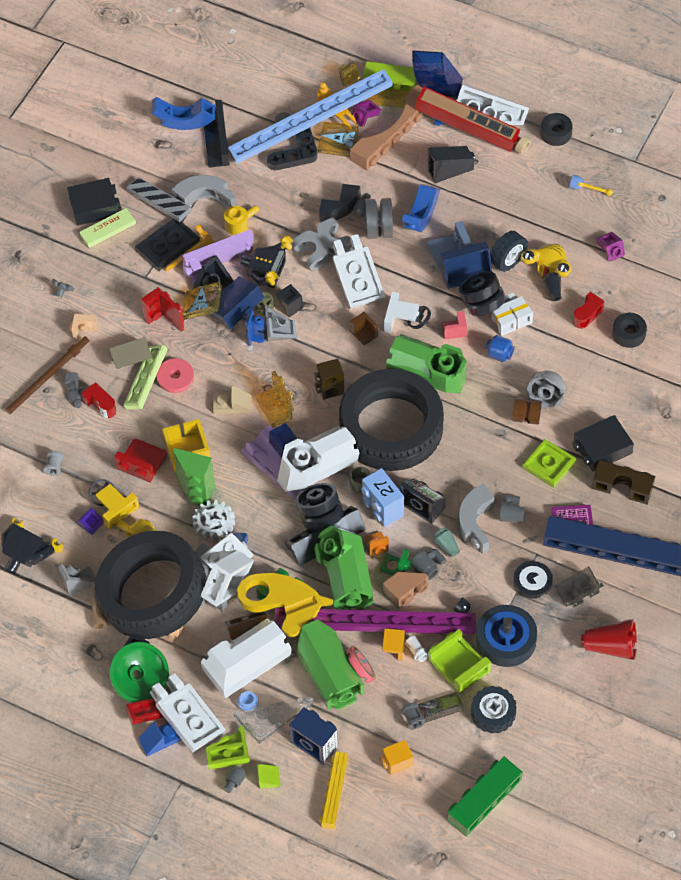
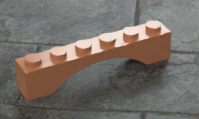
(370, 149)

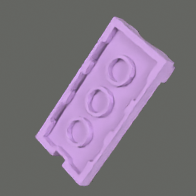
(225, 250)
(266, 457)

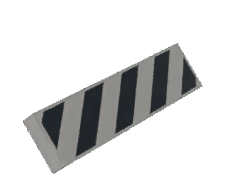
(158, 199)

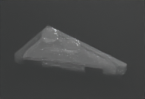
(267, 720)

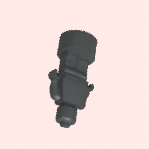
(74, 395)

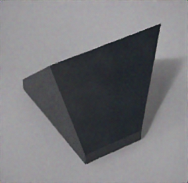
(213, 272)

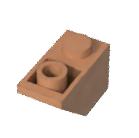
(404, 586)

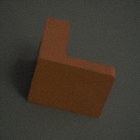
(363, 328)

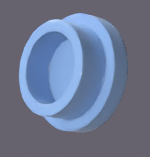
(247, 701)

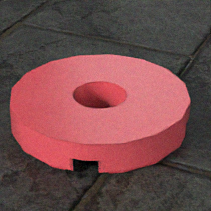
(178, 384)

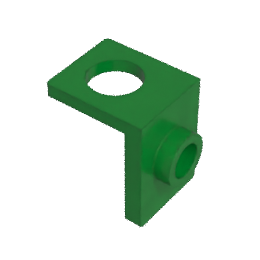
(403, 563)

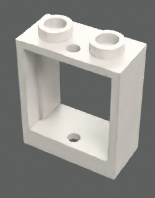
(228, 575)

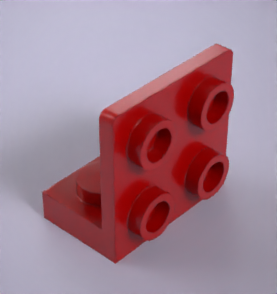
(160, 303)

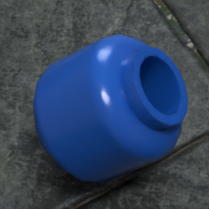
(500, 348)

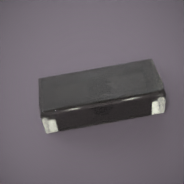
(441, 707)

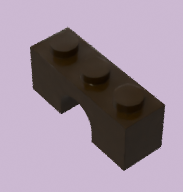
(609, 475)

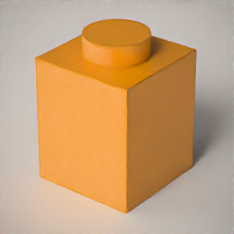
(397, 757)

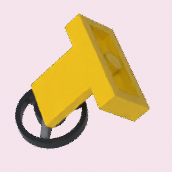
(117, 505)

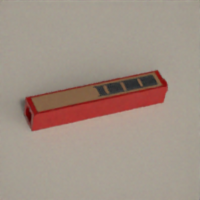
(467, 119)

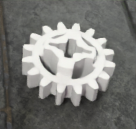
(213, 519)

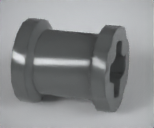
(413, 716)

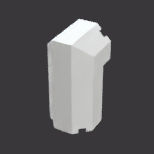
(316, 458)
(246, 657)

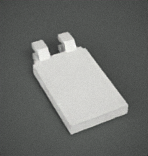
(357, 274)
(187, 713)

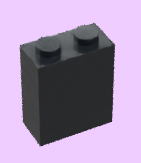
(93, 201)
(603, 442)

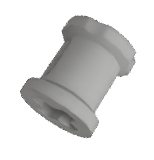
(53, 463)

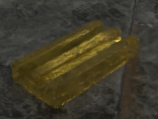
(387, 99)

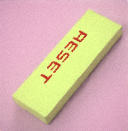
(107, 227)

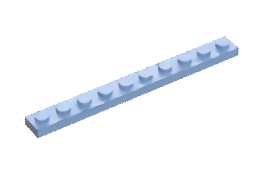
(309, 116)

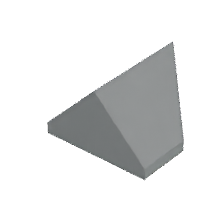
(279, 326)
(76, 578)

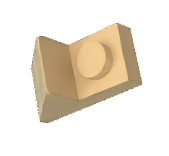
(234, 402)

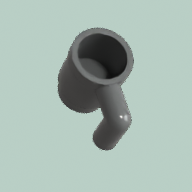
(511, 512)
(424, 564)

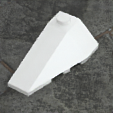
(492, 105)

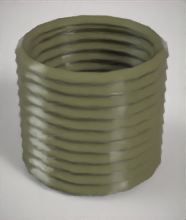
(355, 473)

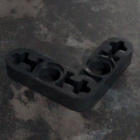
(300, 152)

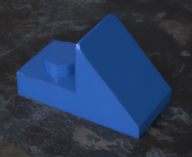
(158, 738)

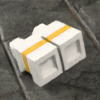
(512, 314)

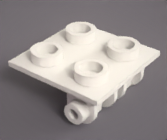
(224, 548)

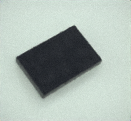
(167, 244)

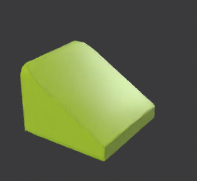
(268, 776)

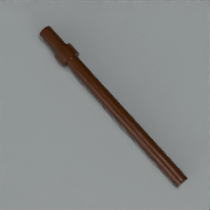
(73, 351)

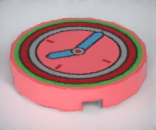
(361, 664)

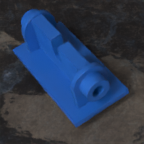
(255, 328)

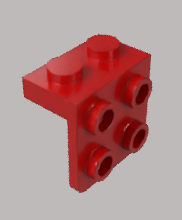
(140, 460)

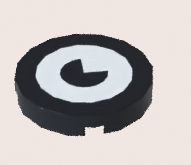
(533, 579)

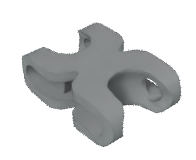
(320, 243)

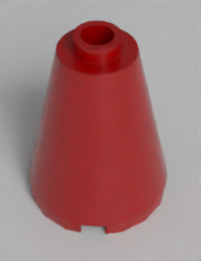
(612, 639)

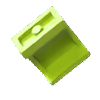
(458, 661)

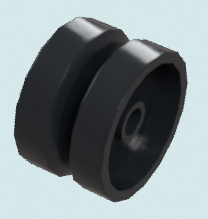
(482, 293)
(319, 506)

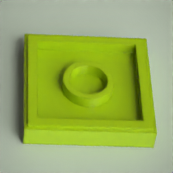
(549, 463)

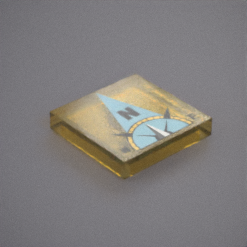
(337, 139)
(201, 300)

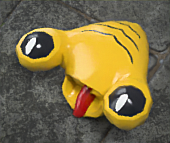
(549, 258)

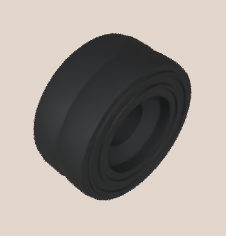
(556, 120)
(626, 339)

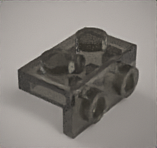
(577, 587)

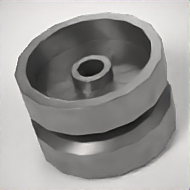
(378, 218)

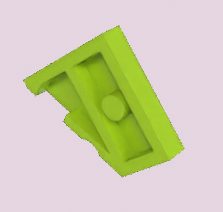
(228, 751)

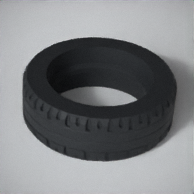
(397, 385)
(134, 554)

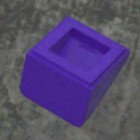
(90, 521)

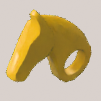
(297, 597)

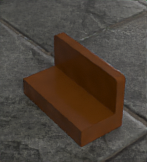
(240, 625)

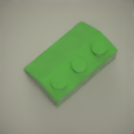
(195, 476)

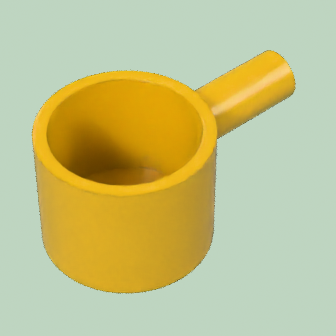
(237, 219)
(138, 527)

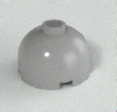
(547, 387)

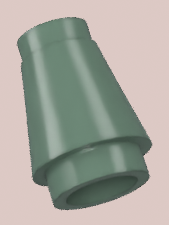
(446, 541)

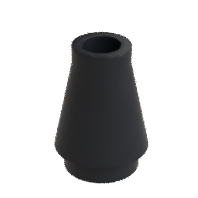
(553, 285)

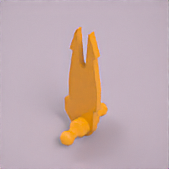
(324, 92)
(205, 239)

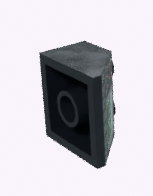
(422, 499)

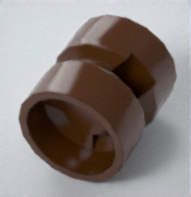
(527, 410)

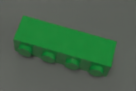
(484, 796)

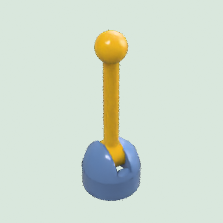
(577, 182)

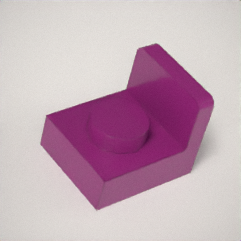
(365, 110)
(612, 245)

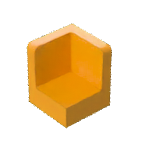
(394, 642)

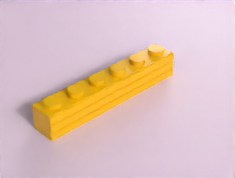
(334, 791)

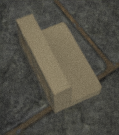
(130, 353)

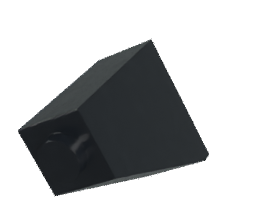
(449, 162)

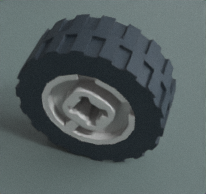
(508, 250)
(493, 709)

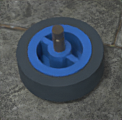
(506, 635)

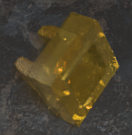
(348, 74)

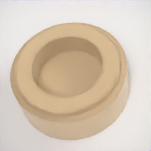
(523, 145)

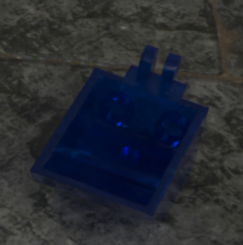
(436, 72)

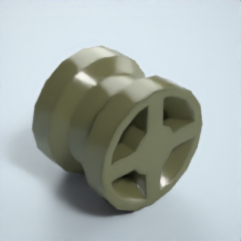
(268, 301)

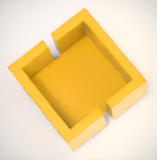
(192, 442)

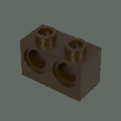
(329, 379)

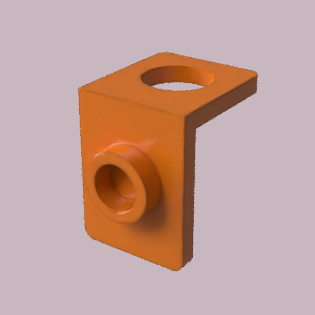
(378, 545)

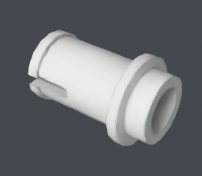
(417, 649)

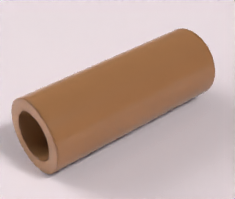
(98, 615)

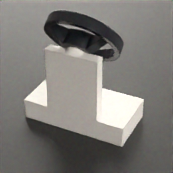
(405, 311)

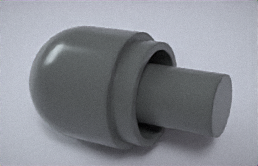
(360, 205)
(234, 778)

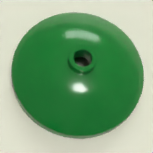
(149, 664)

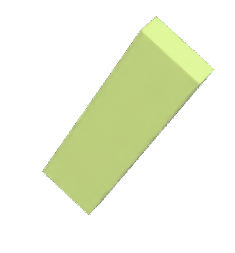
(145, 378)

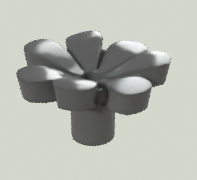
(61, 287)

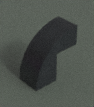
(340, 208)

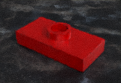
(143, 711)

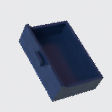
(464, 262)
(237, 301)

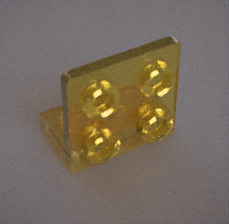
(276, 402)

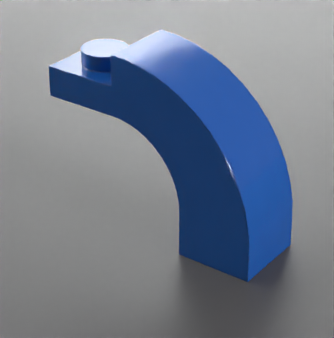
(186, 117)
(422, 209)

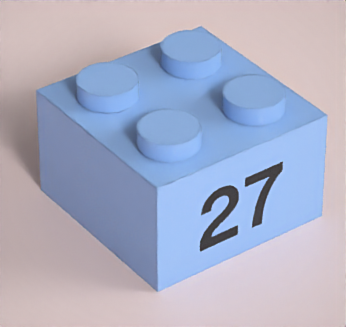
(382, 497)

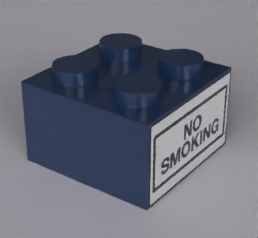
(313, 735)

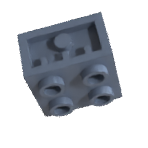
(451, 242)

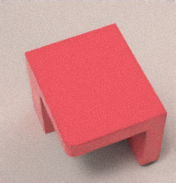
(456, 328)

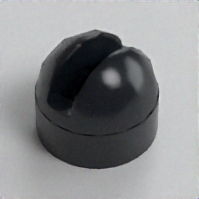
(462, 606)

